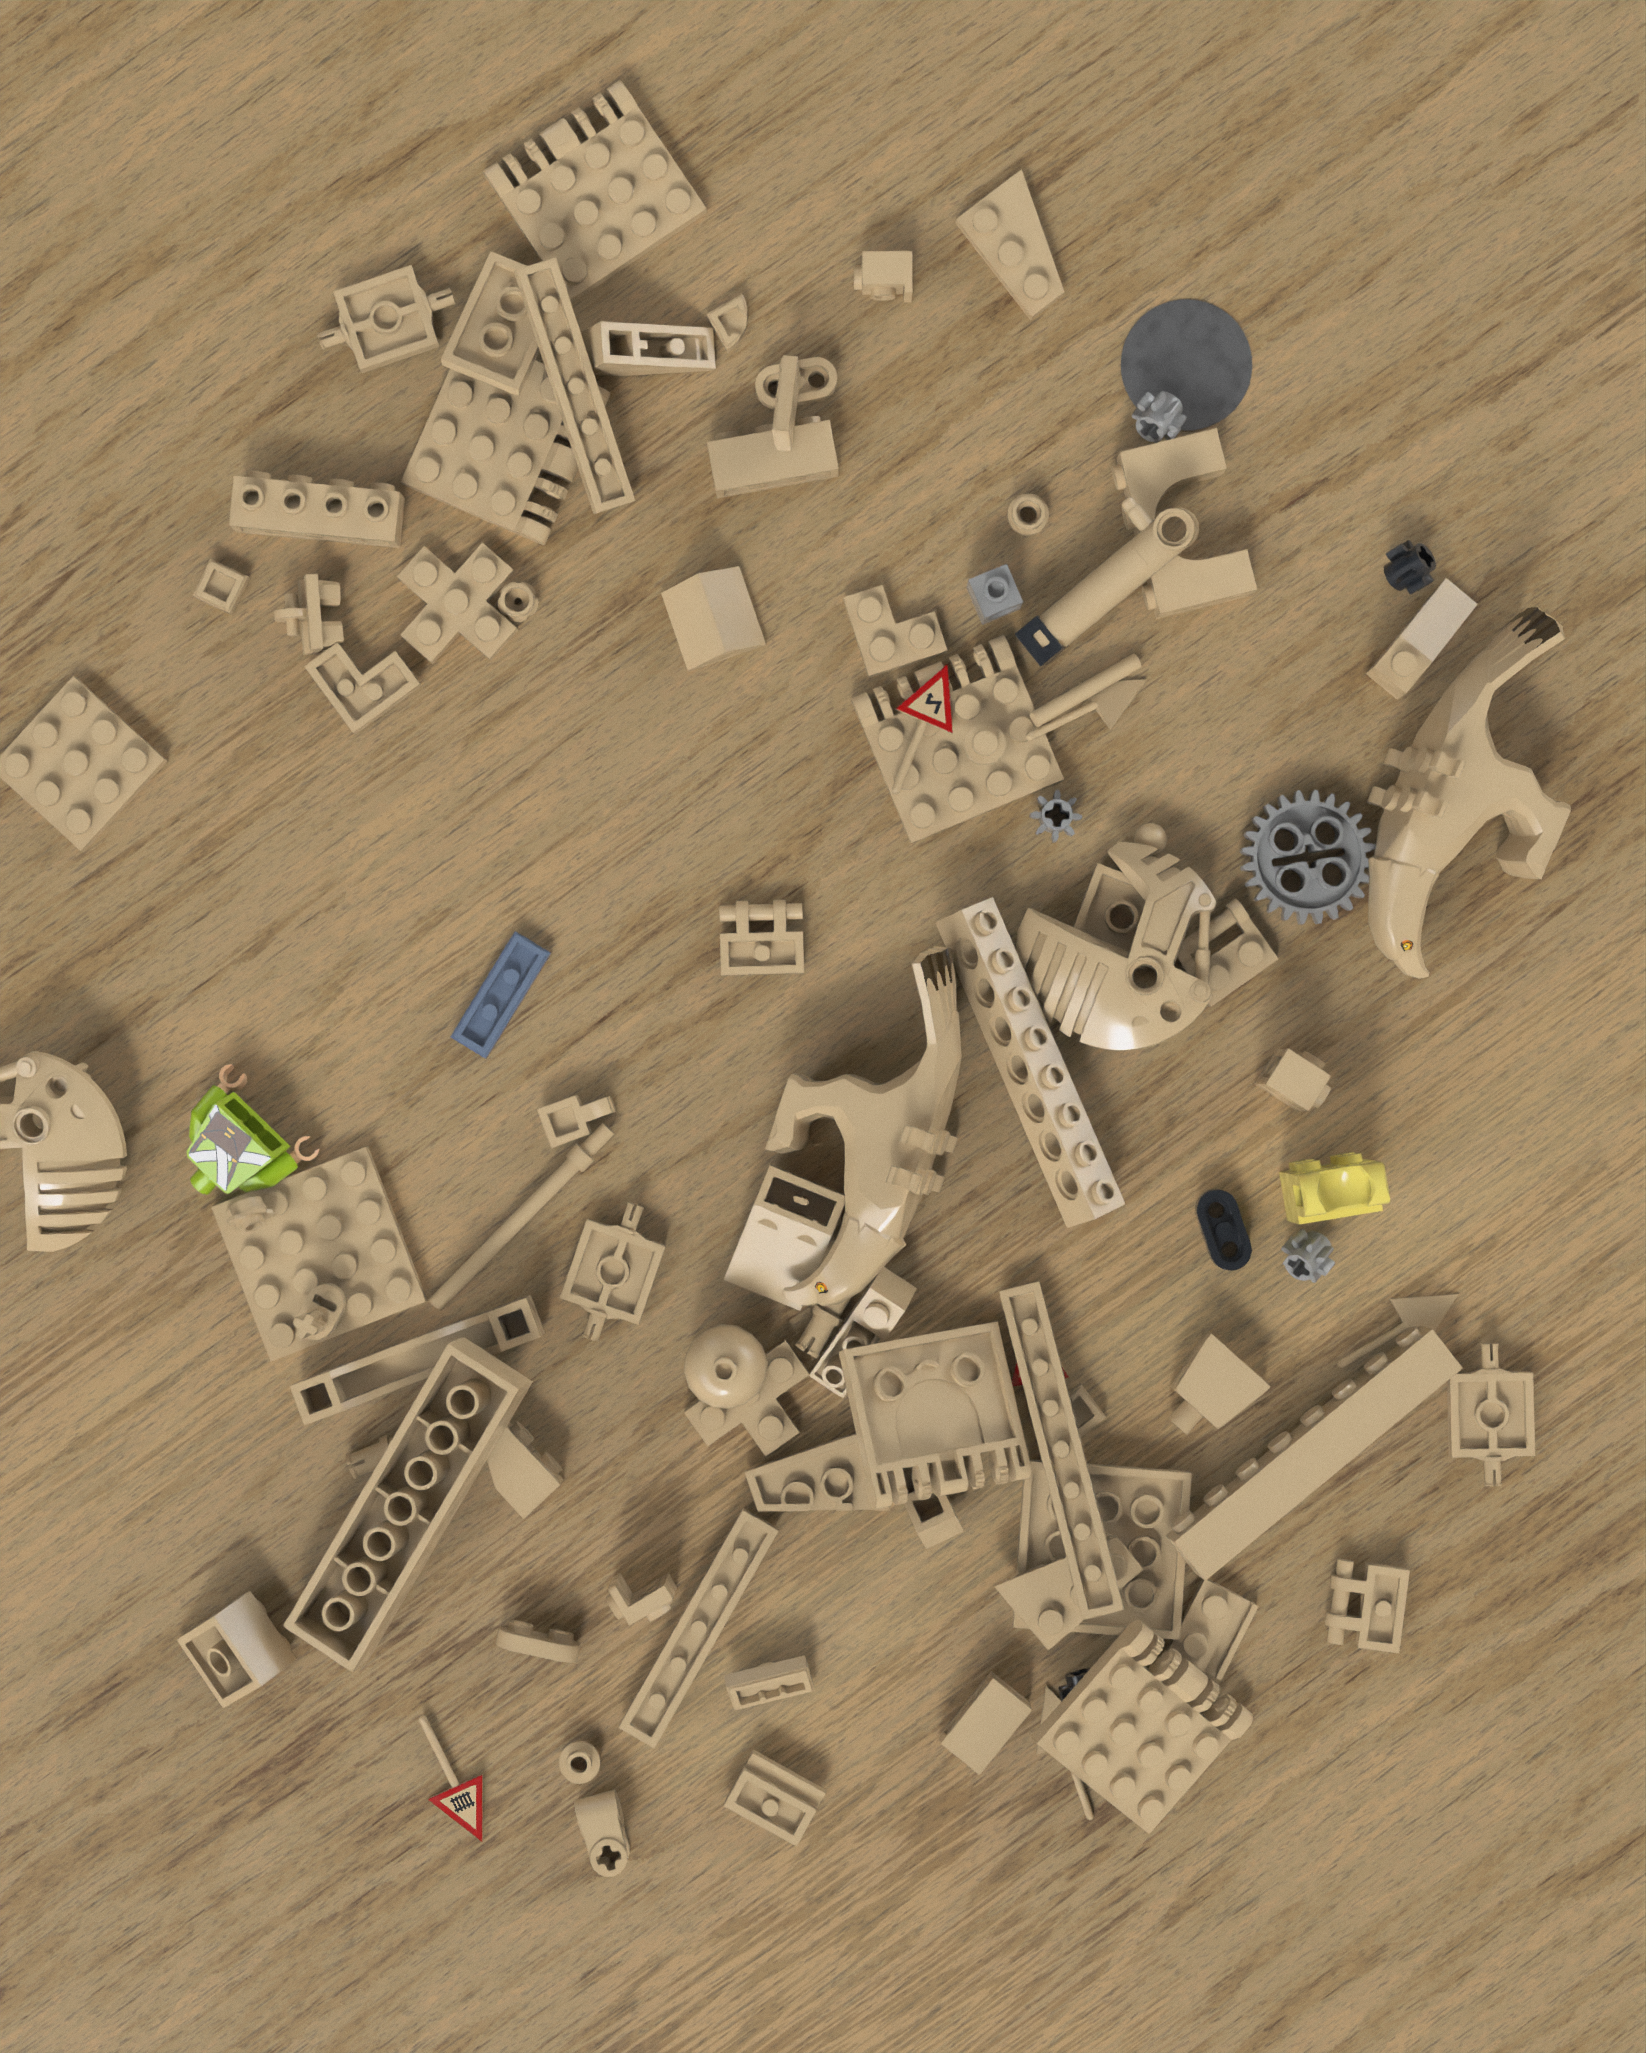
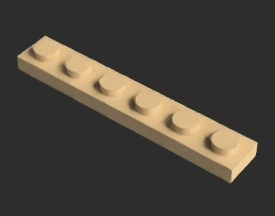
(574, 385)
(698, 1628)

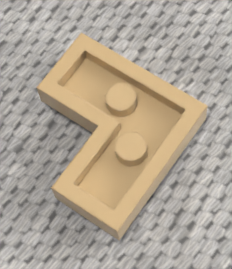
(887, 644)
(357, 696)

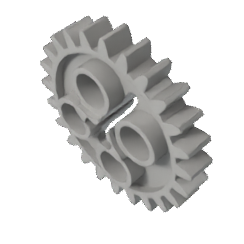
(1301, 821)

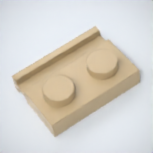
(1213, 1627)
(774, 1798)

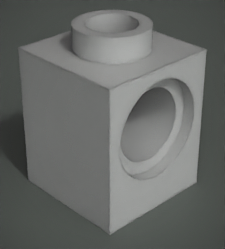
(994, 594)

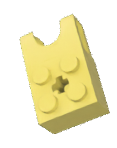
(1334, 1189)

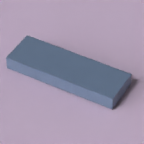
(500, 995)

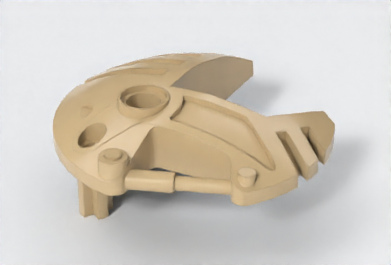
(1092, 982)
(70, 1162)

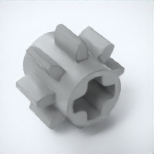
(1159, 416)
(1047, 824)
(1308, 1255)

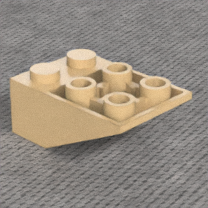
(784, 1234)

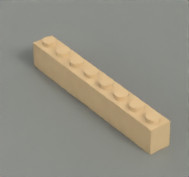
(1313, 1451)

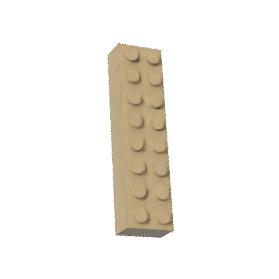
(407, 1503)

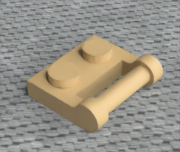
(1236, 960)

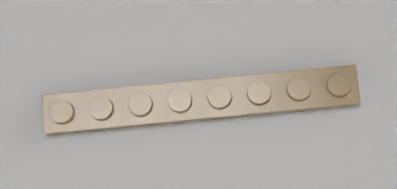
(1061, 1451)

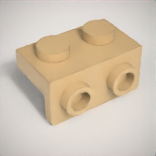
(648, 1601)

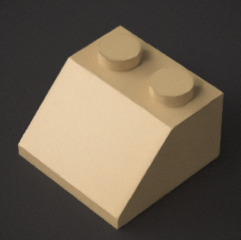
(237, 1649)

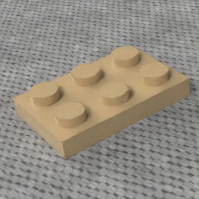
(494, 330)

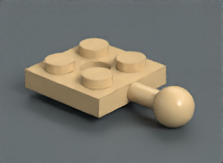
(1112, 888)

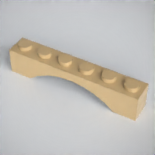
(412, 1360)

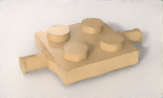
(386, 319)
(612, 1271)
(1491, 1414)

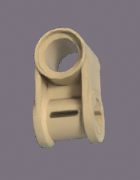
(603, 1825)

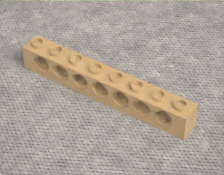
(1030, 1063)

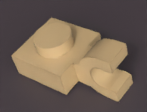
(569, 1119)

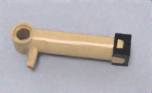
(1108, 583)

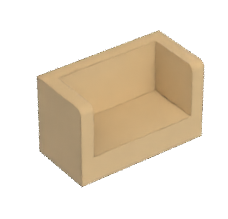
(985, 1722)

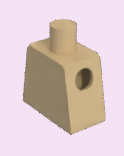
(1214, 1385)

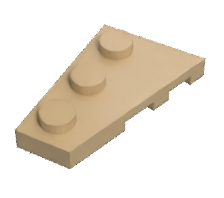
(1013, 245)
(1047, 1594)

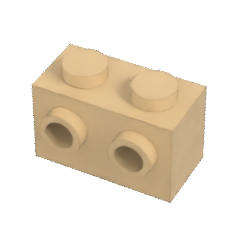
(1295, 1079)

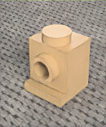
(885, 275)

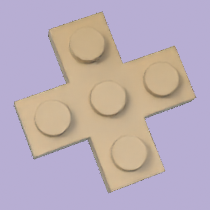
(457, 603)
(763, 1414)

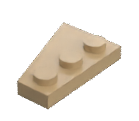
(813, 1479)

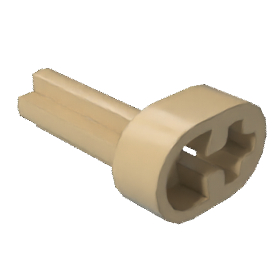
(316, 1321)

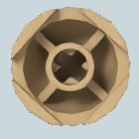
(725, 1366)

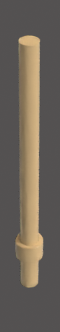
(578, 1158)

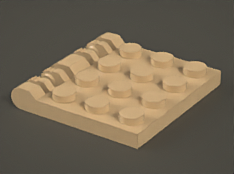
(600, 198)
(490, 449)
(942, 780)
(934, 1405)
(1141, 1729)

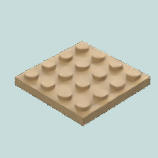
(324, 1229)
(1137, 1509)

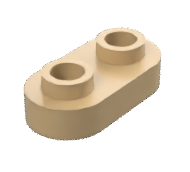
(807, 393)
(554, 1646)

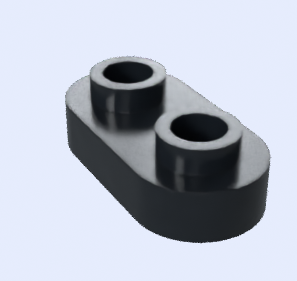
(1225, 1228)

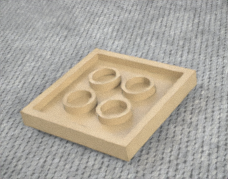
(79, 764)

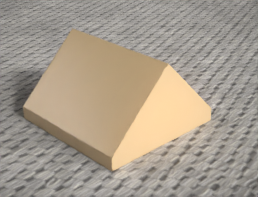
(713, 617)

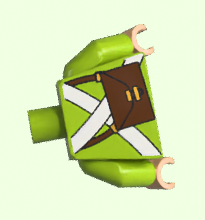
(235, 1144)

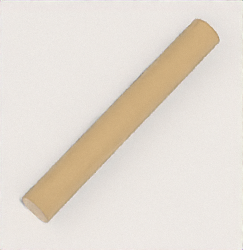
(1085, 690)

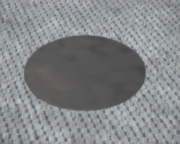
(1192, 354)

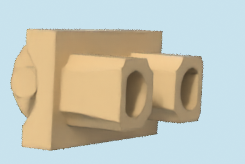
(312, 596)

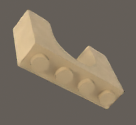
(1147, 476)

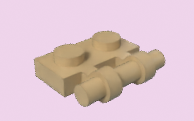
(761, 952)
(1381, 1606)

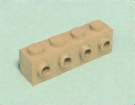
(317, 510)

